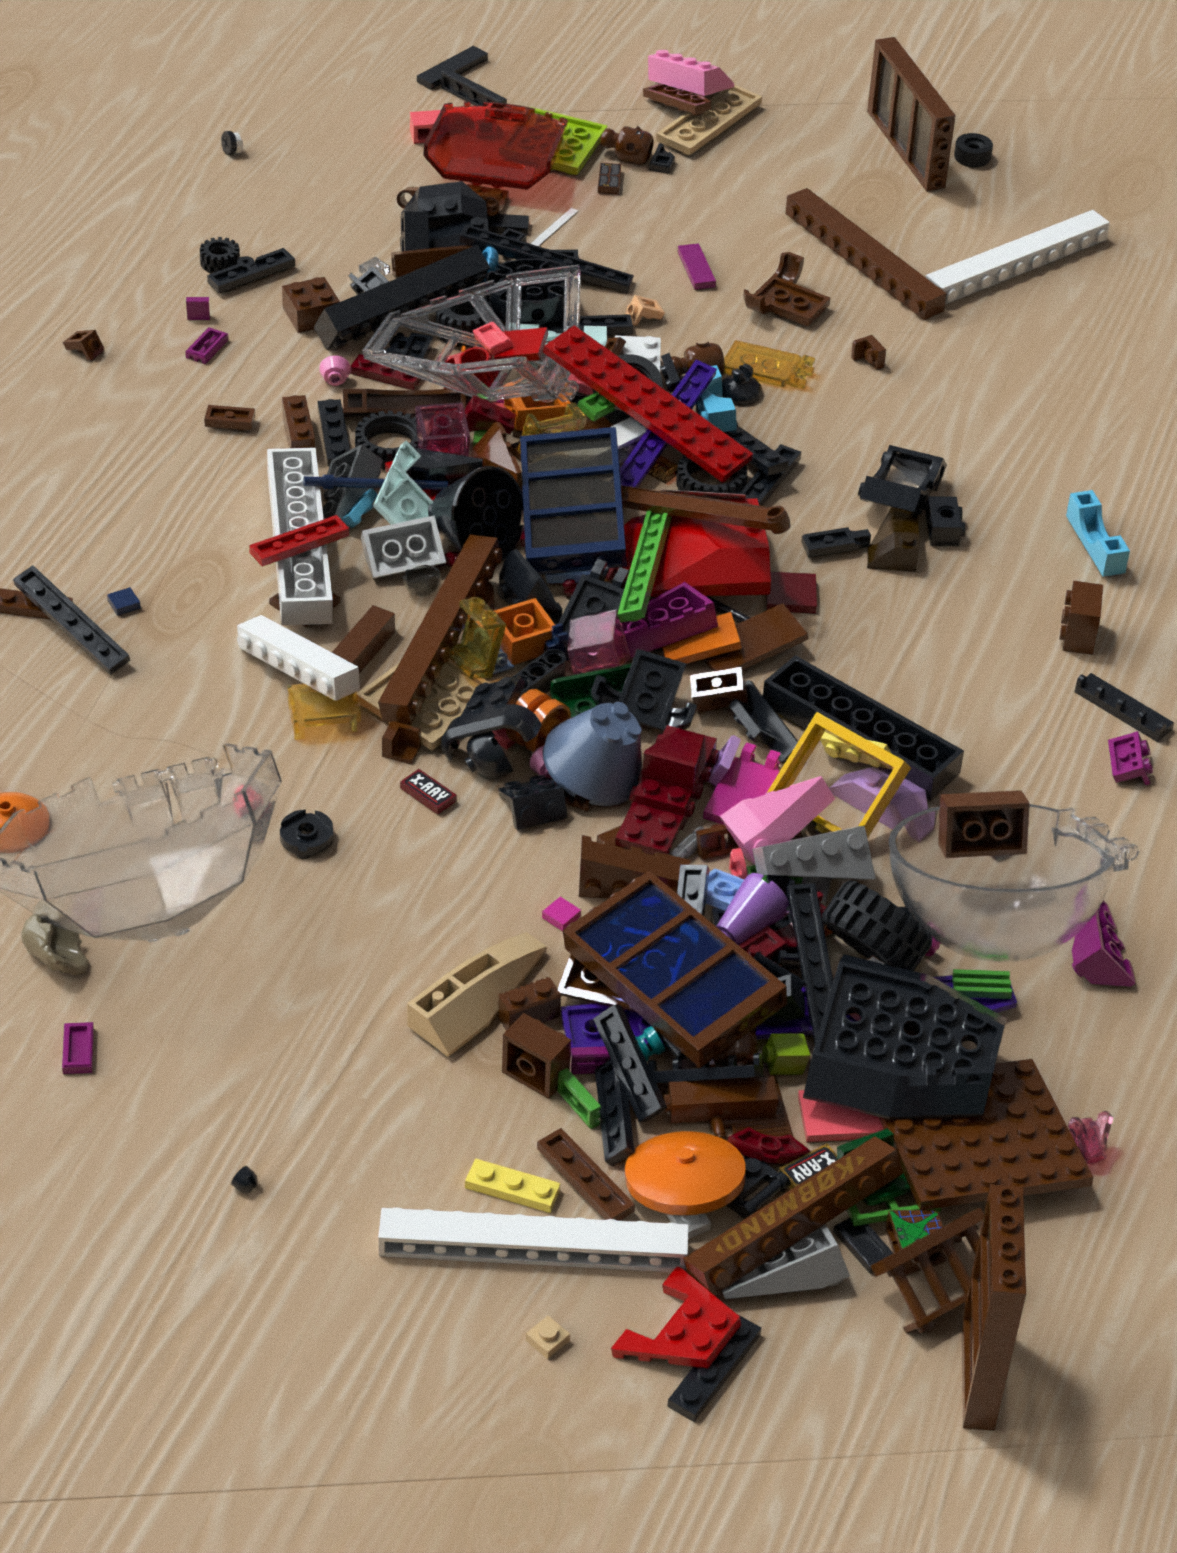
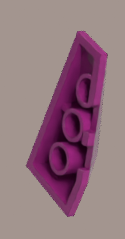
(1098, 952)

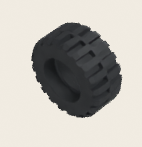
(876, 926)

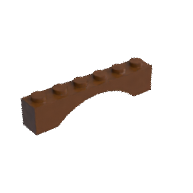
(368, 401)

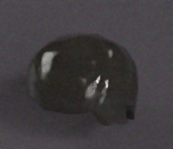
(422, 580)

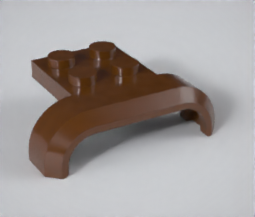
(784, 296)

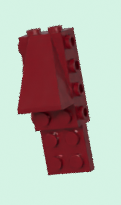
(667, 789)

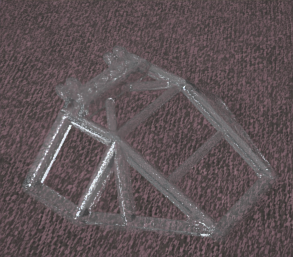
(542, 384)

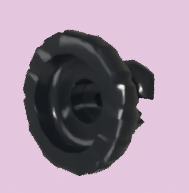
(742, 386)

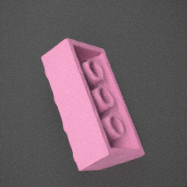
(687, 73)

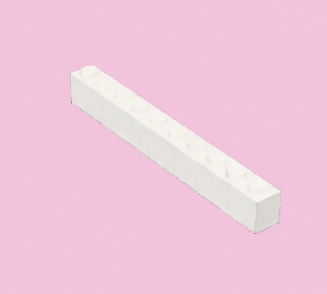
(1020, 255)
(532, 1240)

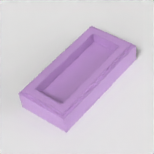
(725, 759)

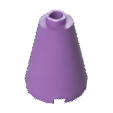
(753, 908)

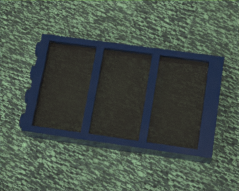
(572, 500)

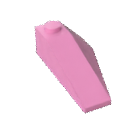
(776, 815)

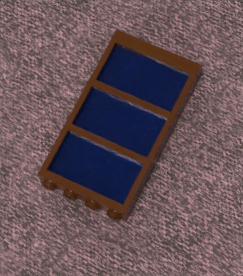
(675, 968)

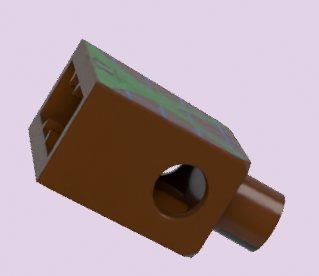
(909, 1226)

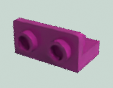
(1130, 758)

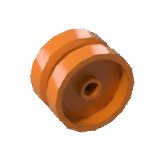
(548, 711)

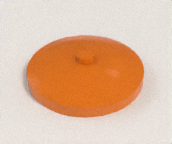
(685, 1173)

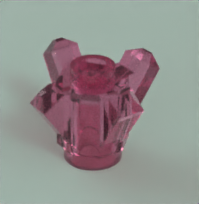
(1091, 1136)

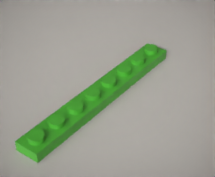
(644, 567)

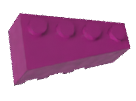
(671, 618)

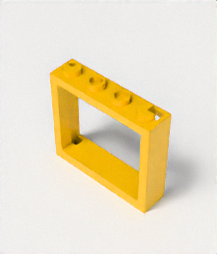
(805, 747)

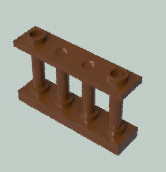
(919, 1254)

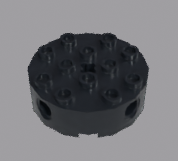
(539, 302)

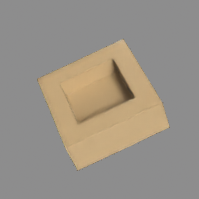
(547, 1337)

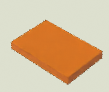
(706, 644)

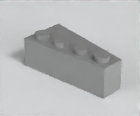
(825, 855)

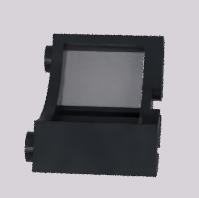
(904, 480)

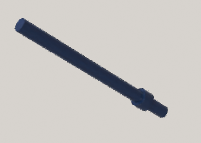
(330, 482)

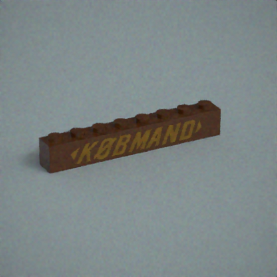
(794, 1215)

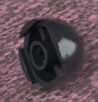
(487, 756)

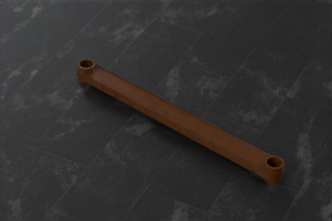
(707, 509)

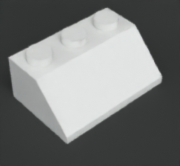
(402, 546)

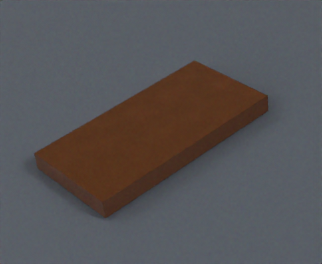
(761, 639)

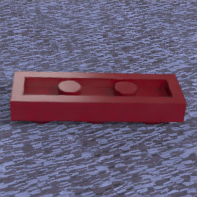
(374, 371)

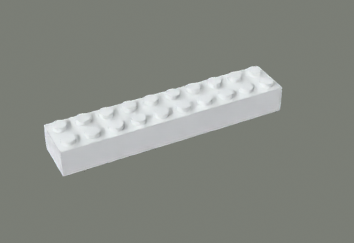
(305, 577)

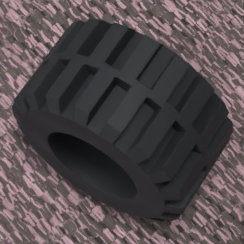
(460, 317)

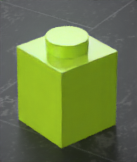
(786, 1054)

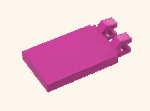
(742, 781)

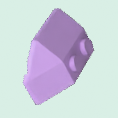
(863, 786)

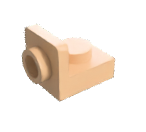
(644, 307)

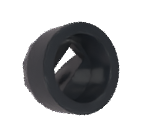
(245, 1180)

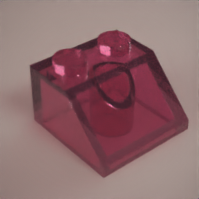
(443, 428)
(597, 642)

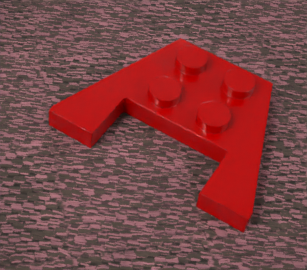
(692, 1334)

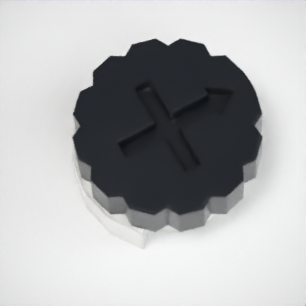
(231, 143)

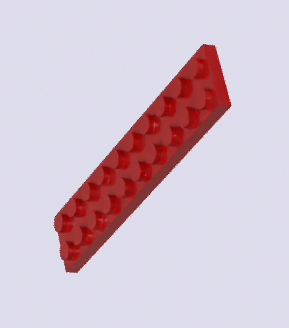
(648, 403)

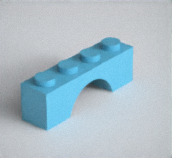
(716, 409)
(1085, 516)

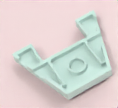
(400, 496)

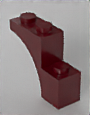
(483, 414)

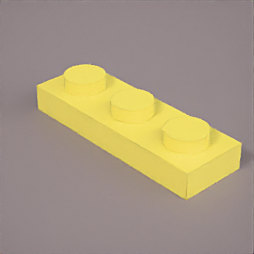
(837, 748)
(512, 1185)

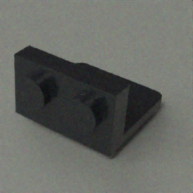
(535, 801)

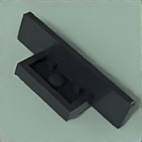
(763, 723)

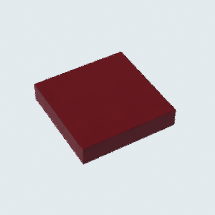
(794, 590)

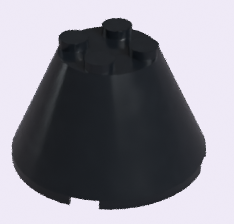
(481, 505)

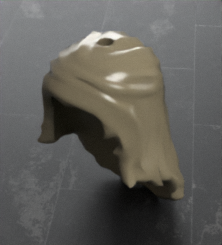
(54, 946)

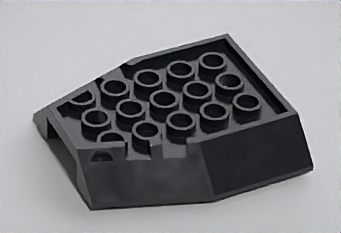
(897, 1075)

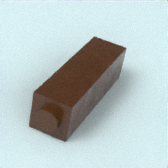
(408, 261)
(367, 637)
(722, 1097)

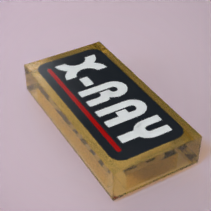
(809, 1164)

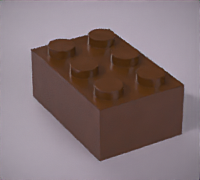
(983, 824)

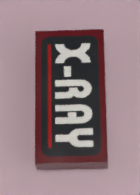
(428, 791)

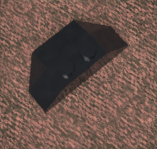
(447, 203)
(521, 583)

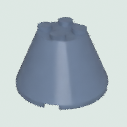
(596, 754)

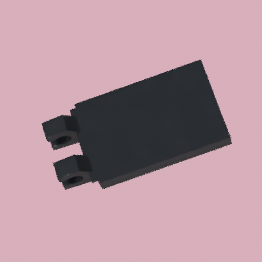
(594, 594)

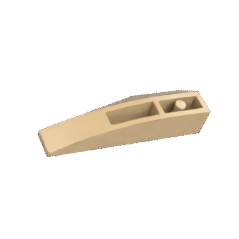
(468, 995)

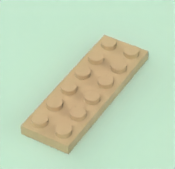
(694, 131)

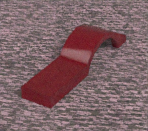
(770, 942)

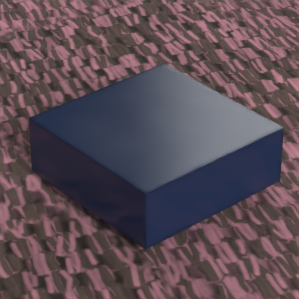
(123, 601)

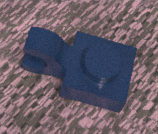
(558, 641)

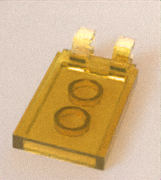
(770, 364)

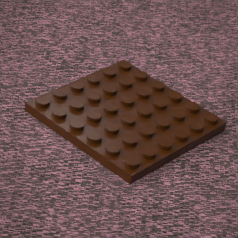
(1013, 1144)

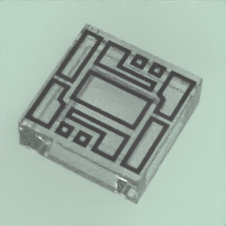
(375, 262)

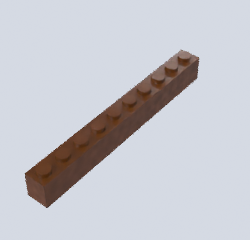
(866, 254)
(439, 631)

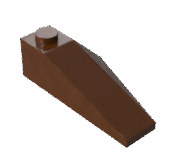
(497, 452)

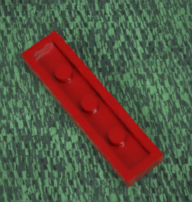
(299, 540)

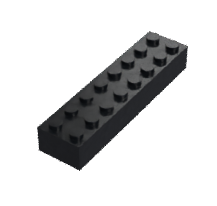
(368, 310)
(803, 689)

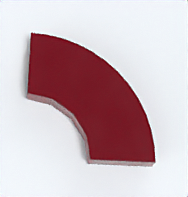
(767, 1147)

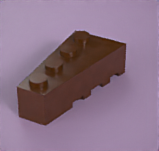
(611, 868)

